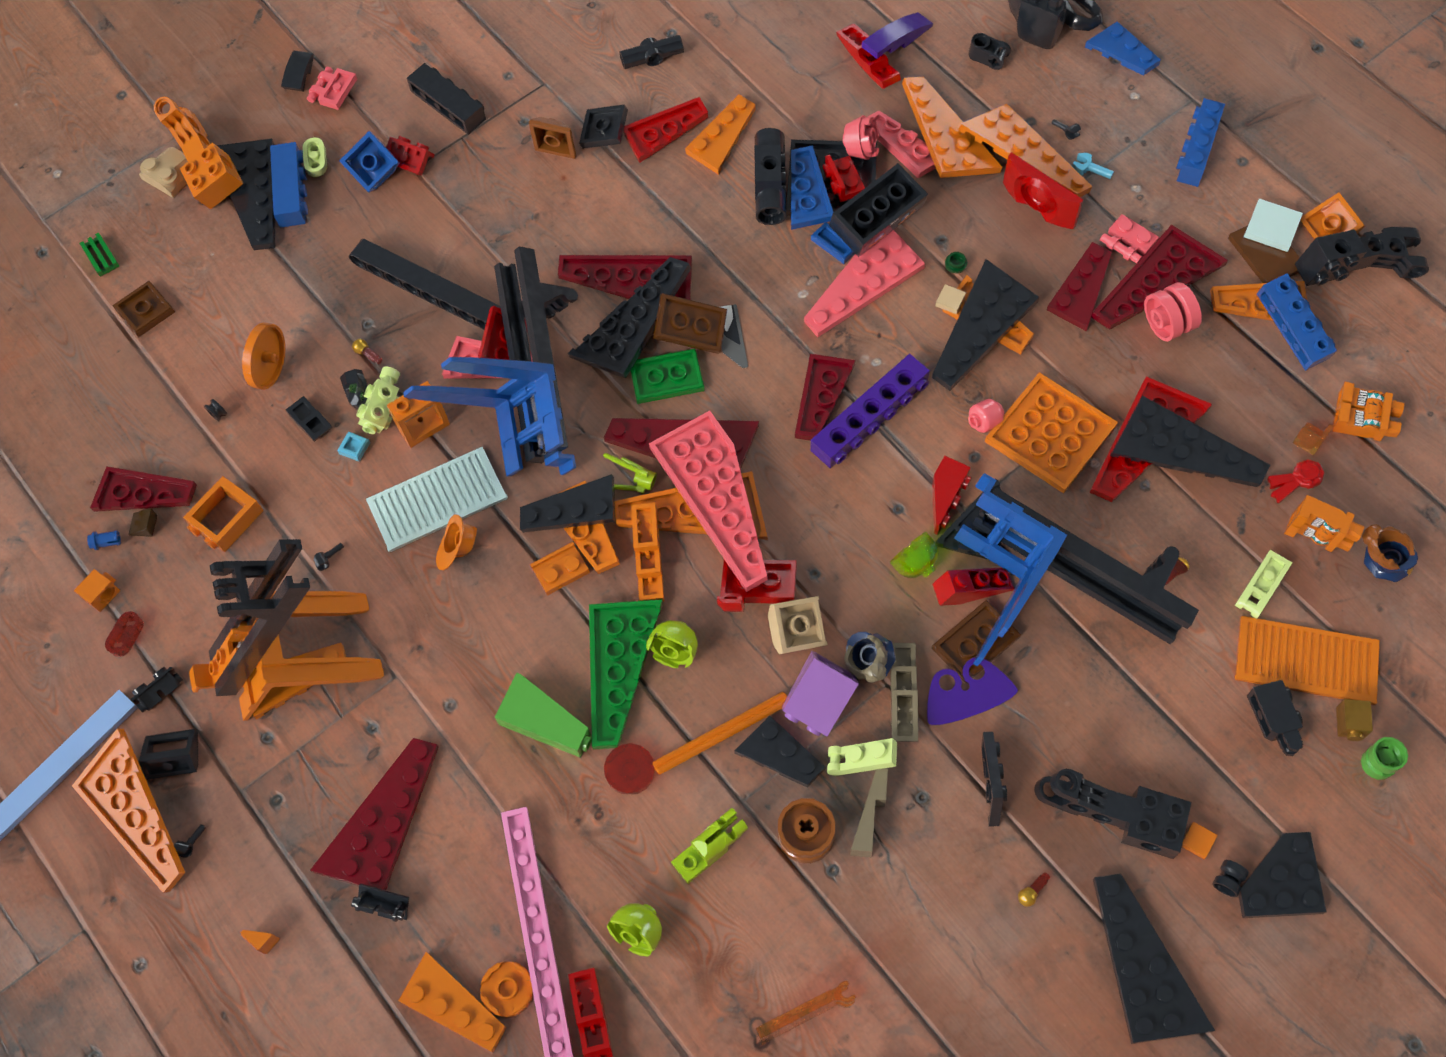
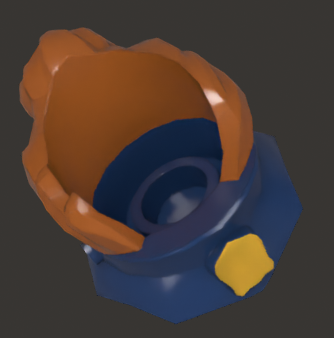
(1389, 553)

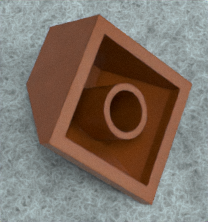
(552, 137)

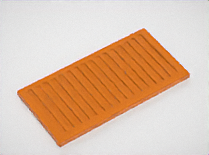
(1308, 659)

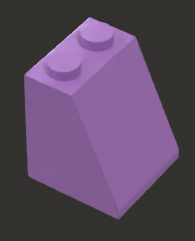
(819, 694)

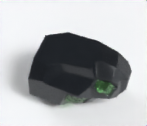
(354, 385)

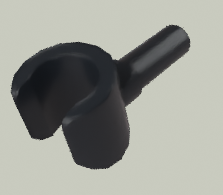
(1070, 132)
(321, 558)
(185, 849)

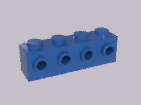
(1200, 142)
(1296, 321)

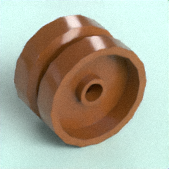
(802, 815)

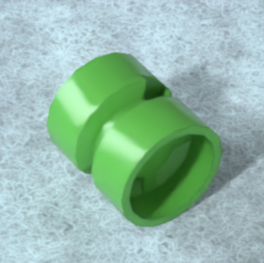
(1384, 758)

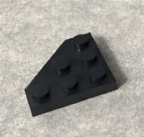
(1284, 881)

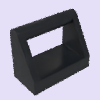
(171, 761)

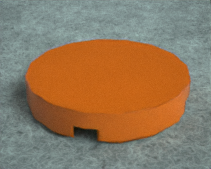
(506, 989)

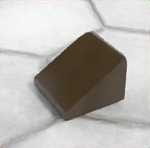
(143, 523)

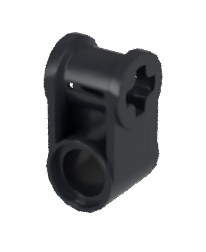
(987, 49)

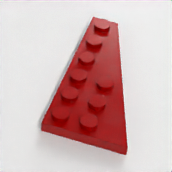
(1121, 472)

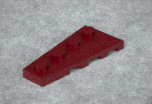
(138, 490)

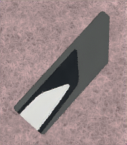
(732, 340)

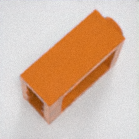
(422, 425)
(236, 527)

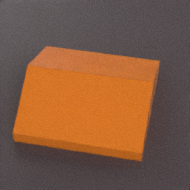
(1331, 218)

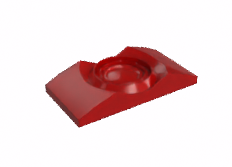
(1041, 193)

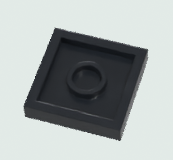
(603, 126)

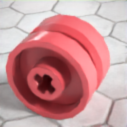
(1172, 311)

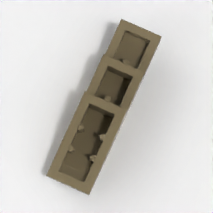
(904, 693)

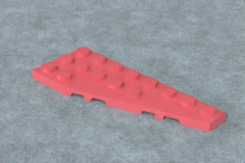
(709, 478)

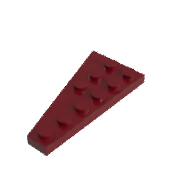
(1170, 260)
(618, 273)
(638, 433)

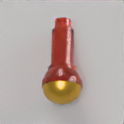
(1180, 567)

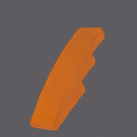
(647, 552)

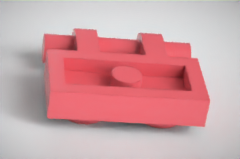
(336, 90)
(1132, 235)

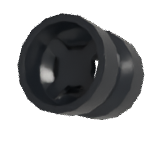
(1230, 878)

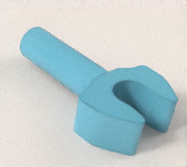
(1088, 165)

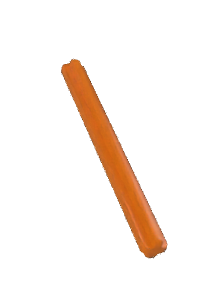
(719, 733)

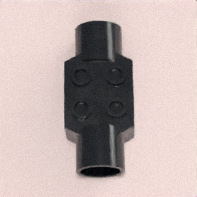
(770, 176)

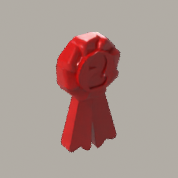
(1305, 474)

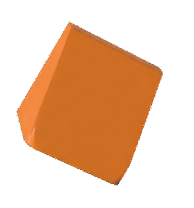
(259, 940)

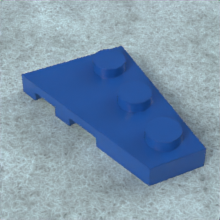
(1123, 46)

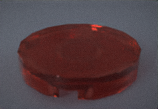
(629, 769)

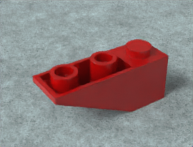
(946, 486)
(968, 585)

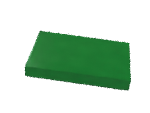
(667, 376)

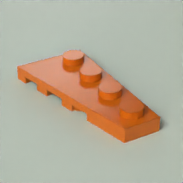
(718, 138)
(1243, 300)
(1015, 339)
(278, 695)

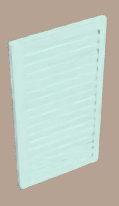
(433, 497)

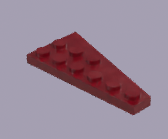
(376, 832)

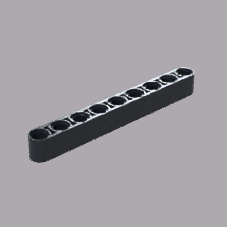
(422, 283)

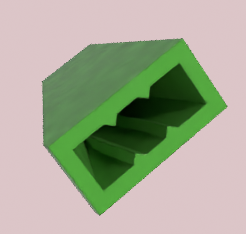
(541, 718)

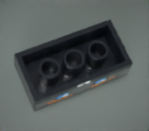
(878, 209)

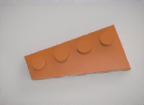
(594, 544)
(447, 1002)

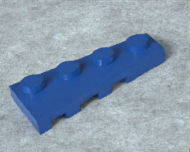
(808, 192)

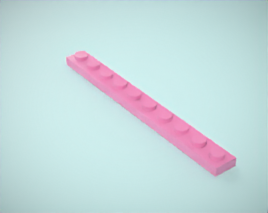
(537, 934)

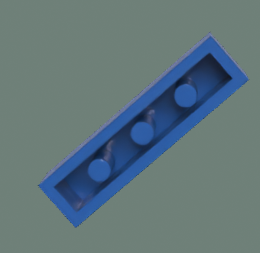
(288, 184)

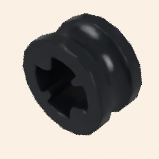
(215, 410)

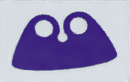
(958, 704)

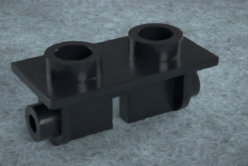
(162, 681)
(384, 902)

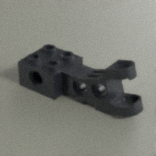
(1339, 253)
(1148, 818)

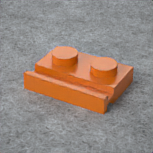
(560, 568)

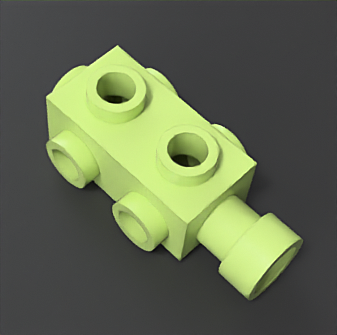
(378, 402)

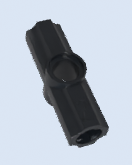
(651, 51)

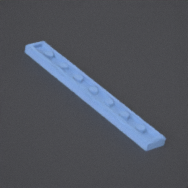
(64, 761)

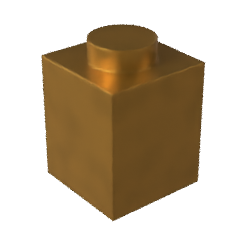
(1354, 719)

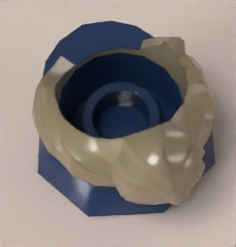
(869, 656)

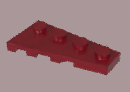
(1081, 288)
(822, 388)

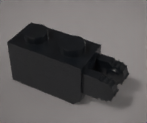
(1277, 715)

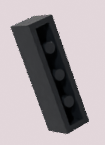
(446, 98)

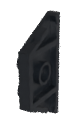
(947, 539)

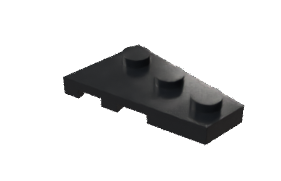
(779, 751)
(995, 791)

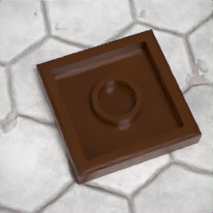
(143, 308)

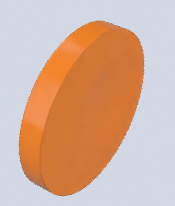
(263, 356)

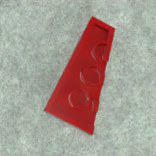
(662, 128)

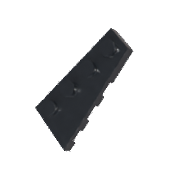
(575, 507)

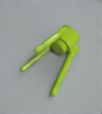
(643, 477)

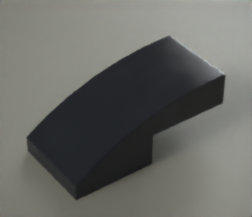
(296, 70)
(308, 418)

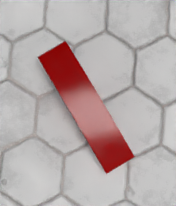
(877, 69)
(590, 1014)

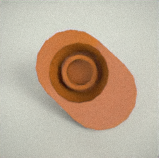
(456, 542)

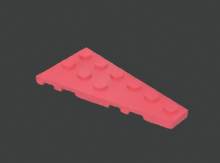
(864, 281)

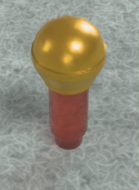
(361, 347)
(1028, 895)

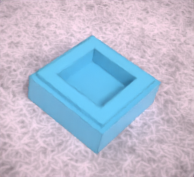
(353, 446)

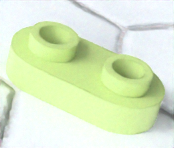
(314, 157)

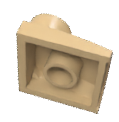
(165, 171)
(796, 625)

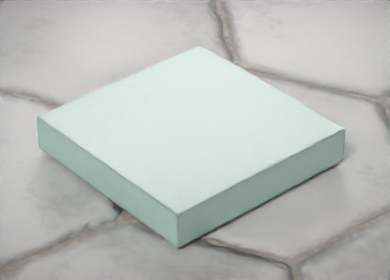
(1273, 225)

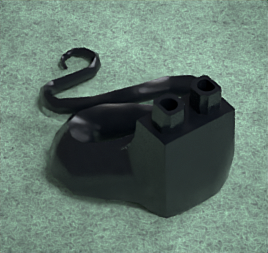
(1043, 20)

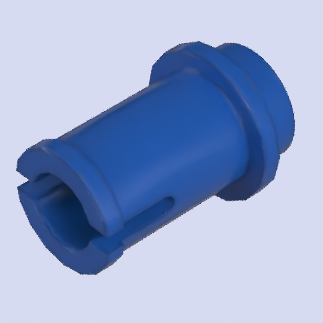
(103, 539)

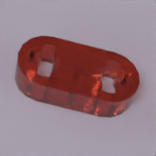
(124, 634)

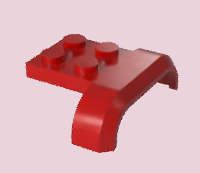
(777, 589)

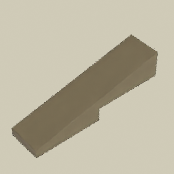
(863, 839)

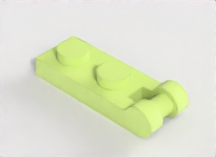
(1264, 583)
(862, 757)

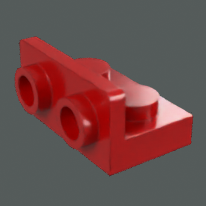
(409, 156)
(843, 177)

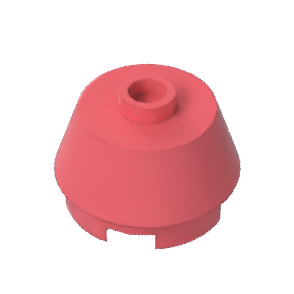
(861, 138)

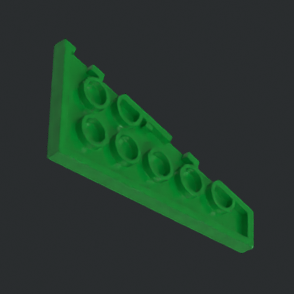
(616, 663)

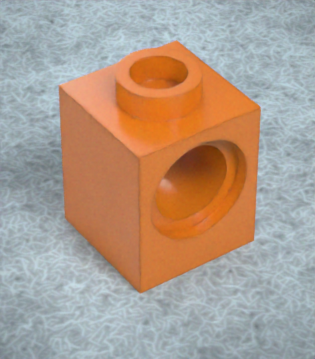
(97, 589)

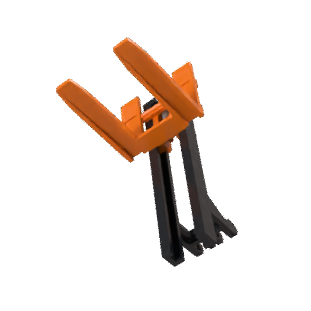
(254, 626)

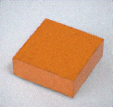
(1199, 840)

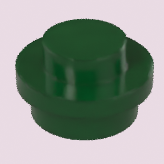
(956, 262)

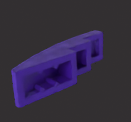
(896, 34)

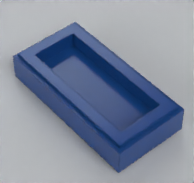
(832, 243)

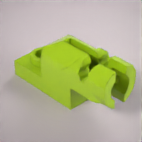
(709, 846)

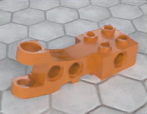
(209, 168)

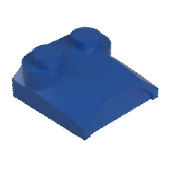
(370, 162)

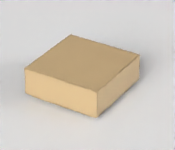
(950, 299)

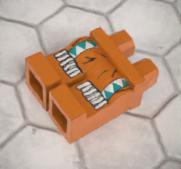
(1366, 413)
(1324, 525)

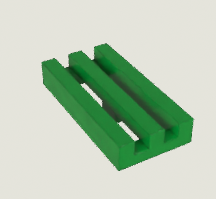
(92, 243)

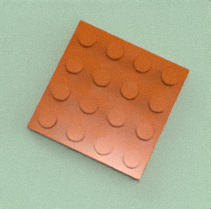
(1051, 432)

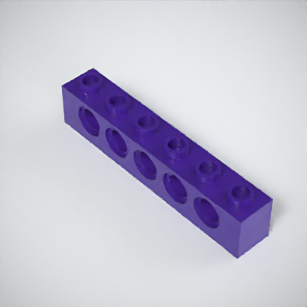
(908, 371)

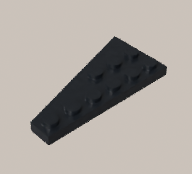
(255, 196)
(988, 315)
(630, 325)
(1177, 444)
(1149, 983)

